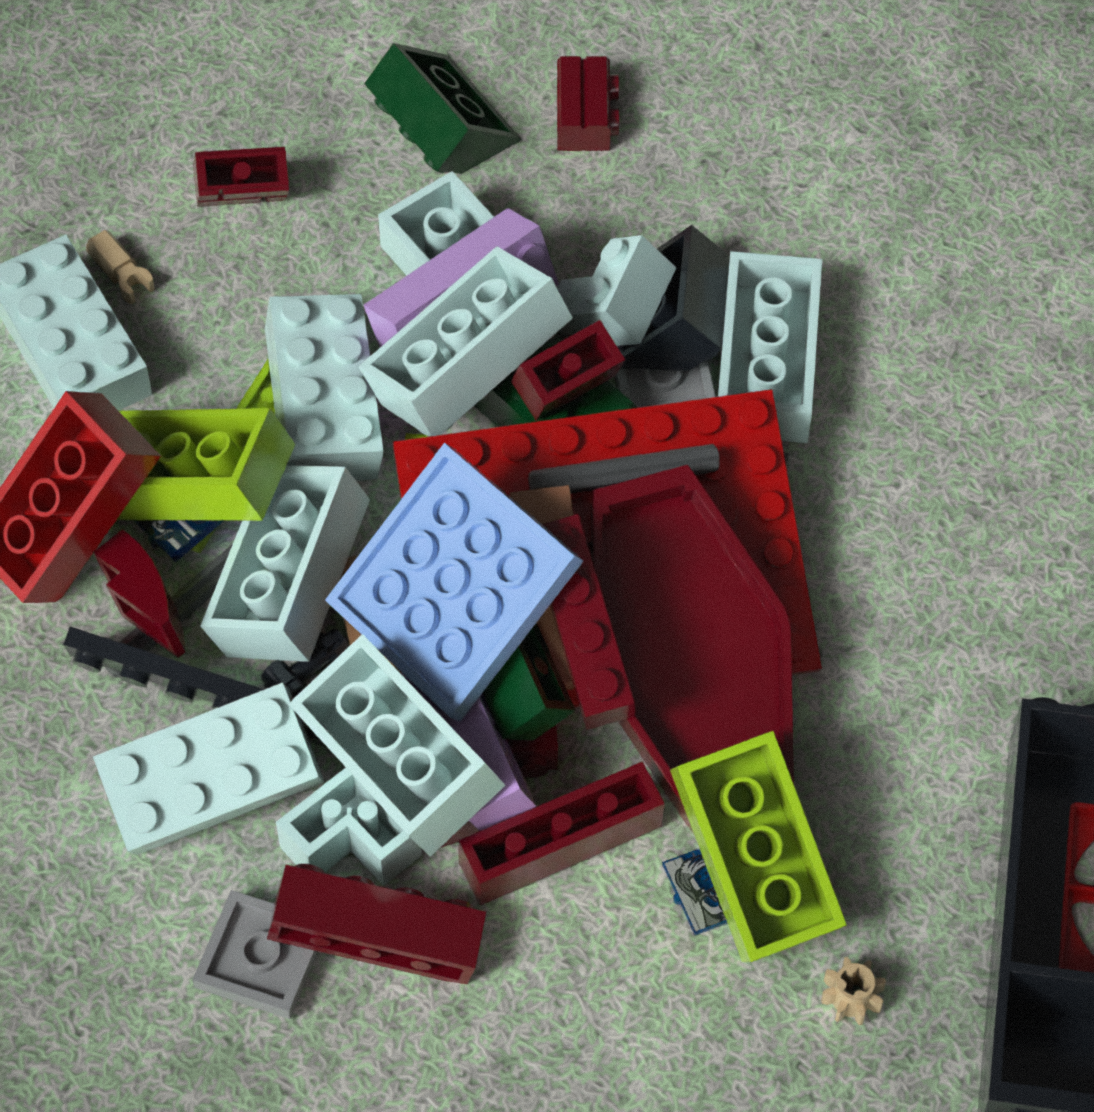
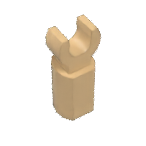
(118, 264)

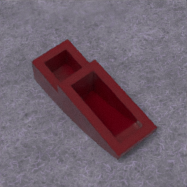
(140, 591)

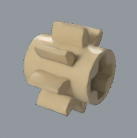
(862, 1000)

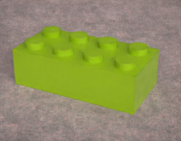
(209, 464)
(758, 847)

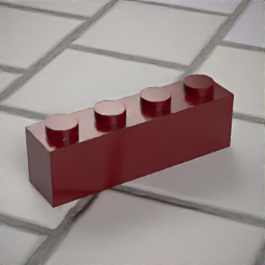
(589, 636)
(560, 833)
(376, 924)

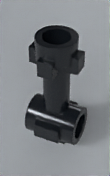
(328, 648)

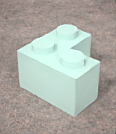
(620, 292)
(344, 820)

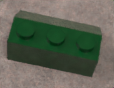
(438, 109)

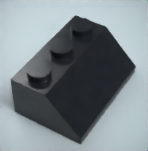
(691, 311)

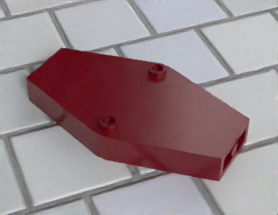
(691, 624)

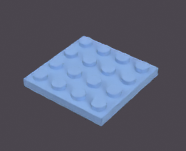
(453, 581)

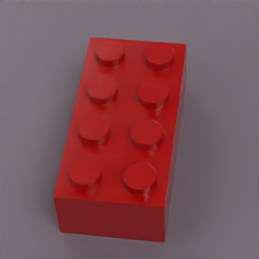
(68, 494)

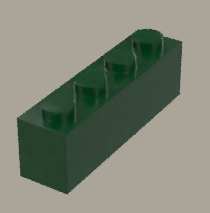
(528, 692)

